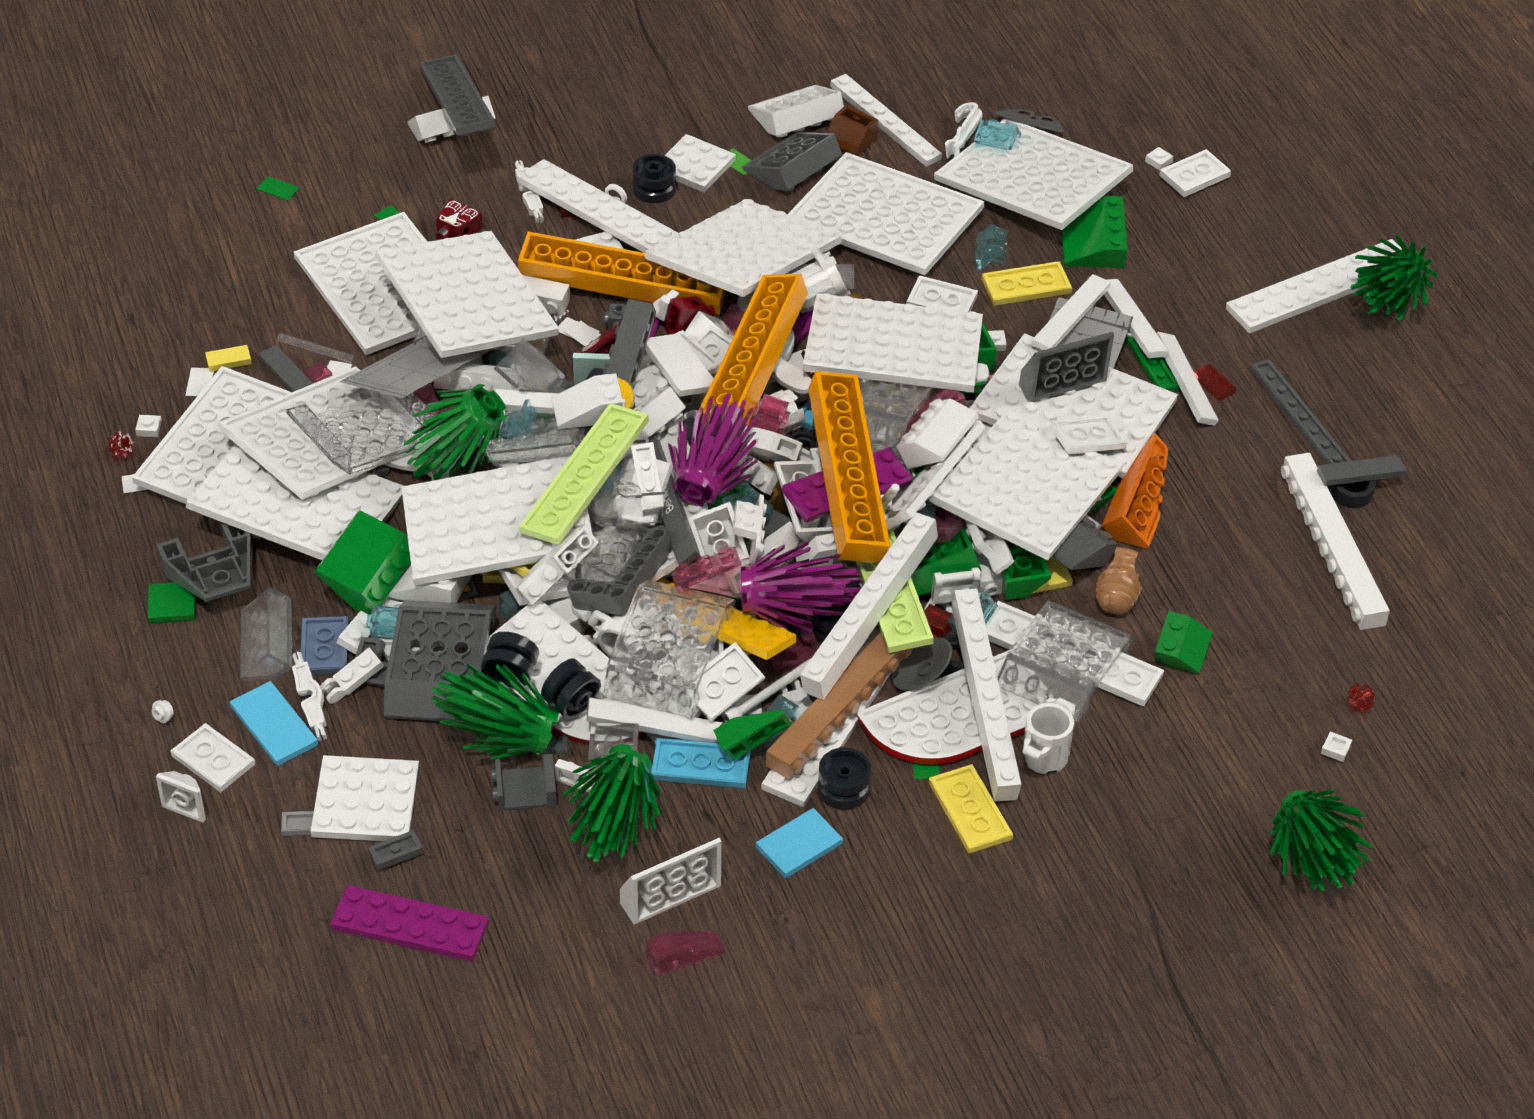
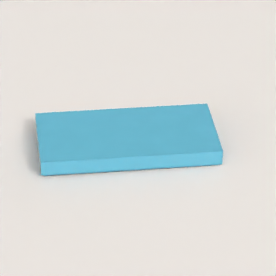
(273, 723)
(698, 764)

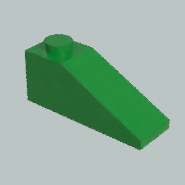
(747, 732)

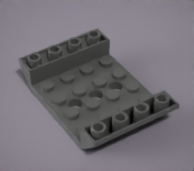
(415, 673)

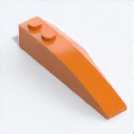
(1134, 507)

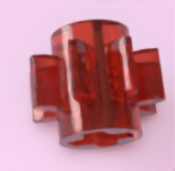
(120, 445)
(1361, 697)

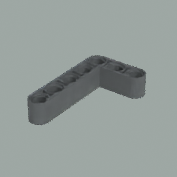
(618, 595)

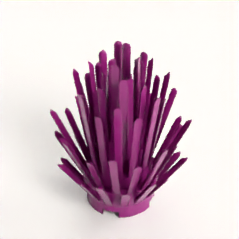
(713, 454)
(774, 588)

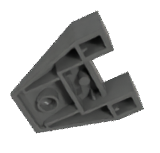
(214, 572)

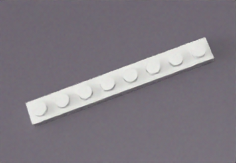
(887, 120)

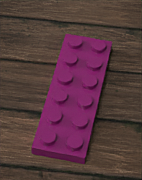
(810, 495)
(410, 923)

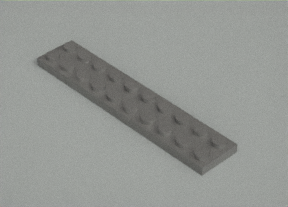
(457, 95)

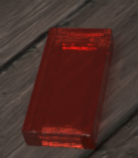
(1214, 382)

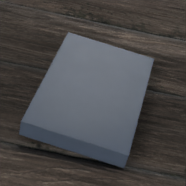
(320, 645)

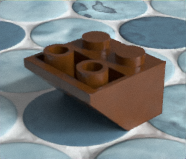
(853, 129)

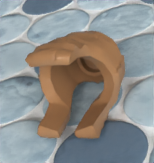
(1119, 584)

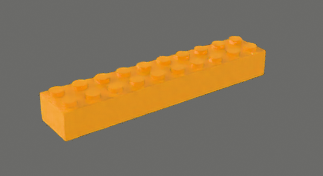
(609, 270)
(758, 342)
(848, 467)

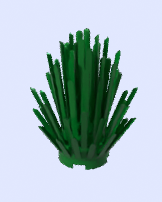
(1394, 277)
(475, 415)
(497, 712)
(619, 781)
(1318, 836)

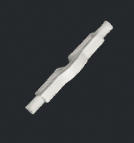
(530, 198)
(313, 705)

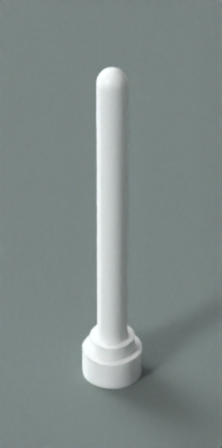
(889, 495)
(764, 694)

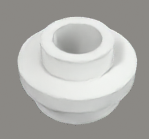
(162, 711)

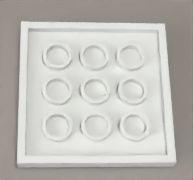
(364, 798)

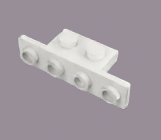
(749, 523)
(991, 546)

